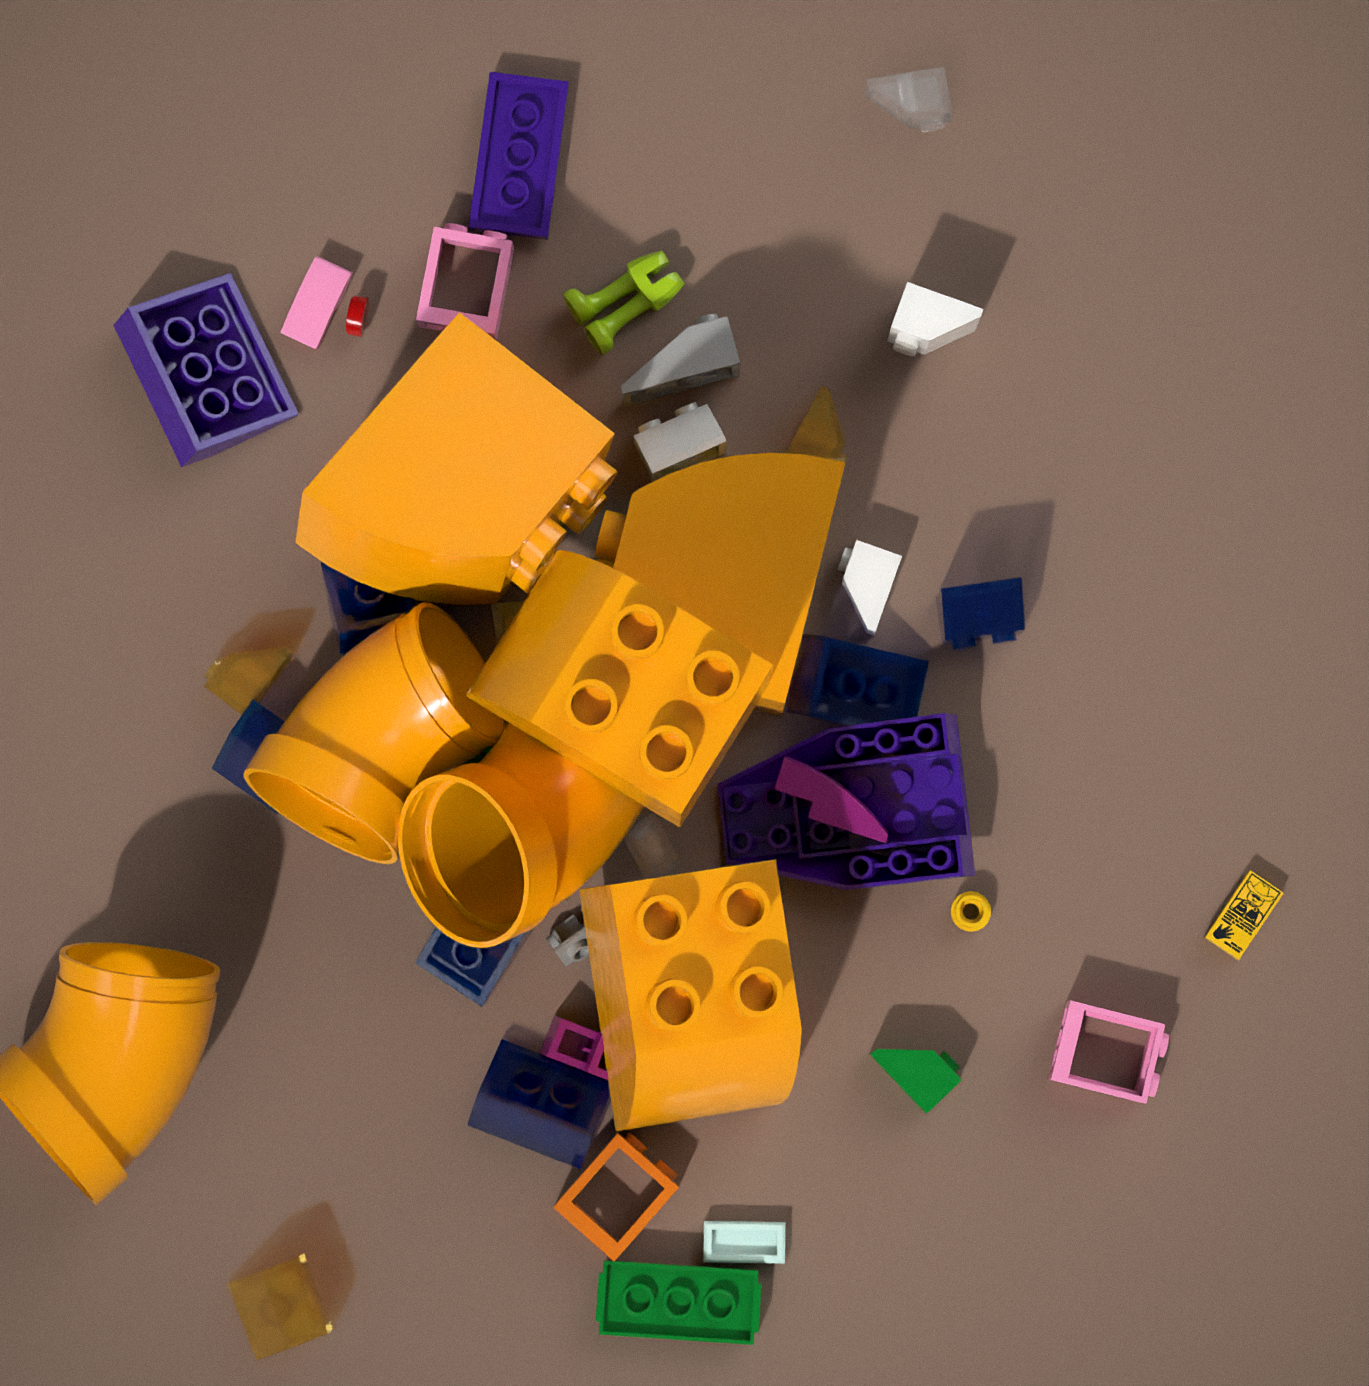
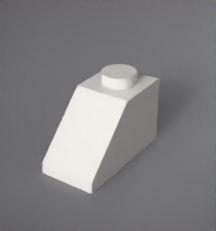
(868, 580)

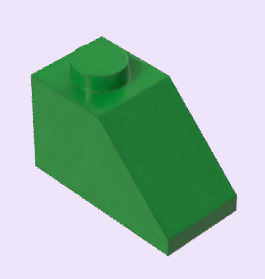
(920, 1073)

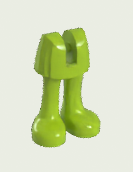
(648, 296)

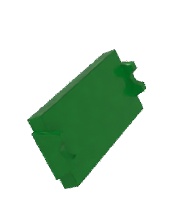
(678, 1302)

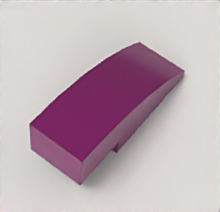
(830, 800)
(575, 1047)

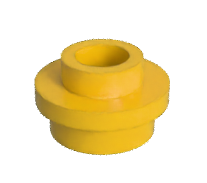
(982, 905)

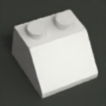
(930, 321)
(680, 442)

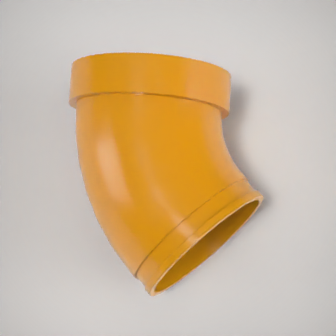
(375, 732)
(507, 838)
(110, 1057)

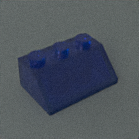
(540, 1104)

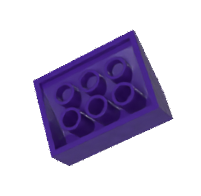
(204, 368)

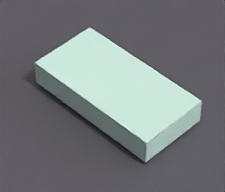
(744, 1242)

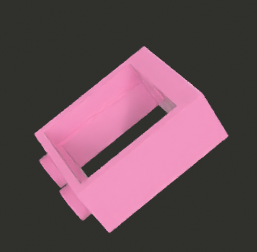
(455, 234)
(1067, 1038)

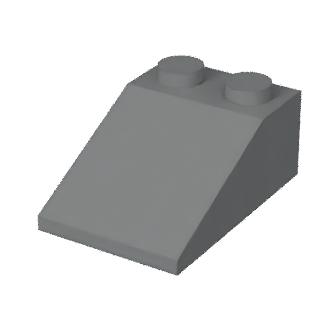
(692, 360)

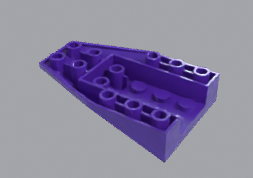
(898, 769)

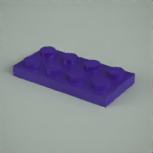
(518, 155)

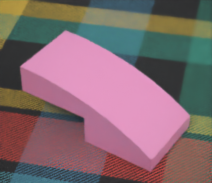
(316, 302)

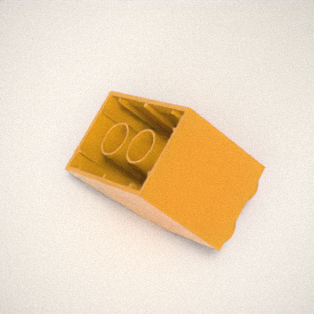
(459, 478)
(733, 548)
(622, 683)
(693, 993)

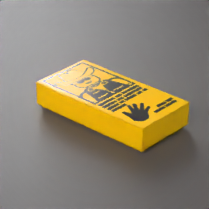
(1243, 915)

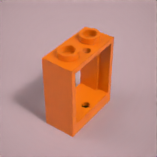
(590, 1227)

